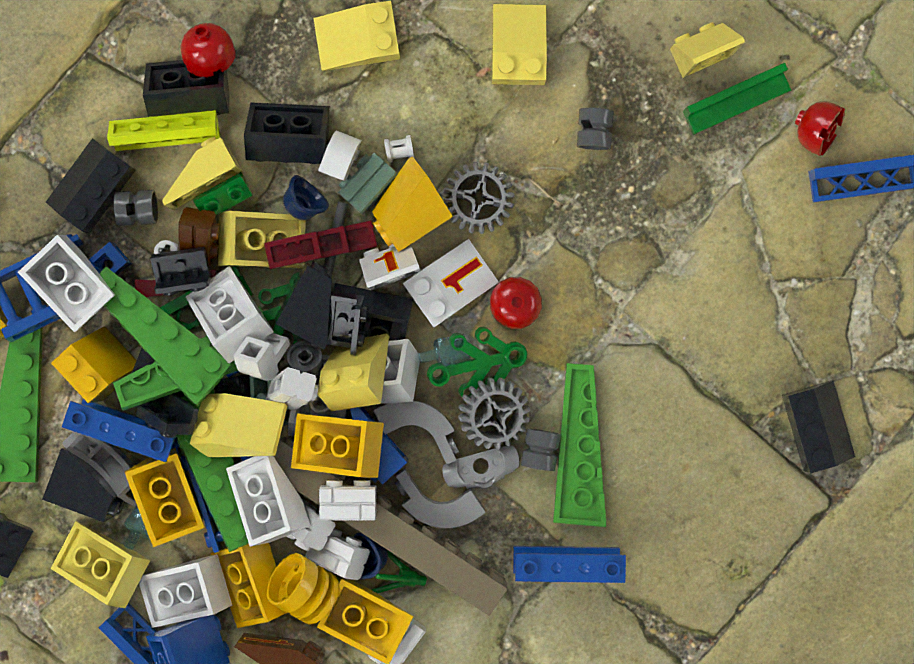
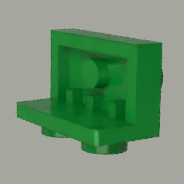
(224, 195)

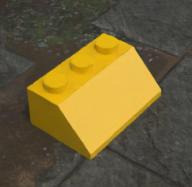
(164, 498)
(247, 578)

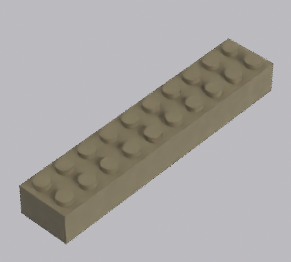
(409, 540)

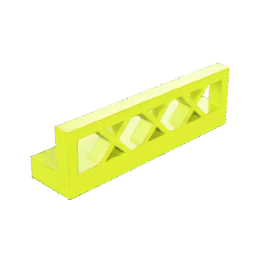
(163, 130)

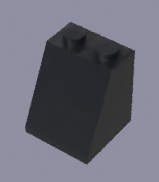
(308, 305)
(81, 489)

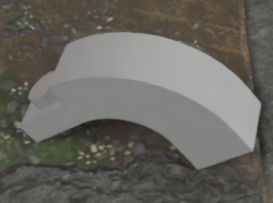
(421, 415)
(106, 460)
(438, 514)

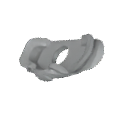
(461, 472)

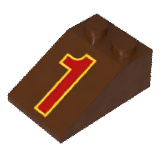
(279, 650)

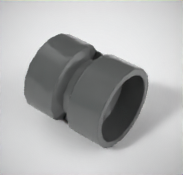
(595, 128)
(145, 207)
(305, 358)
(541, 449)

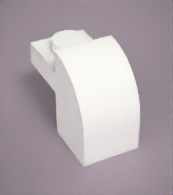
(340, 155)
(261, 357)

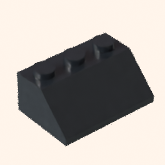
(174, 90)
(286, 133)
(90, 186)
(386, 312)
(818, 427)

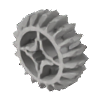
(483, 176)
(503, 408)

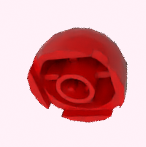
(207, 49)
(818, 126)
(515, 303)

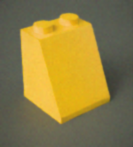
(409, 207)
(95, 364)

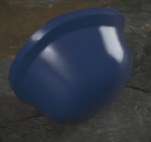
(303, 199)
(377, 557)

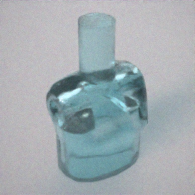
(444, 353)
(136, 525)

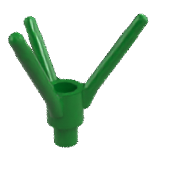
(405, 577)

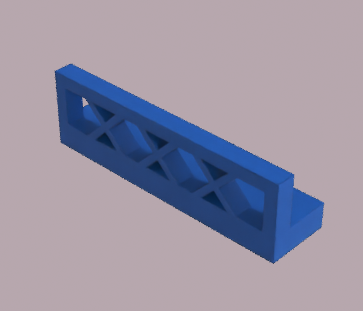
(857, 169)
(124, 641)

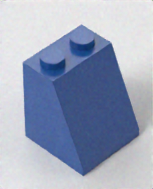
(190, 643)

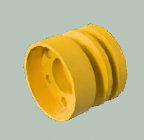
(302, 588)

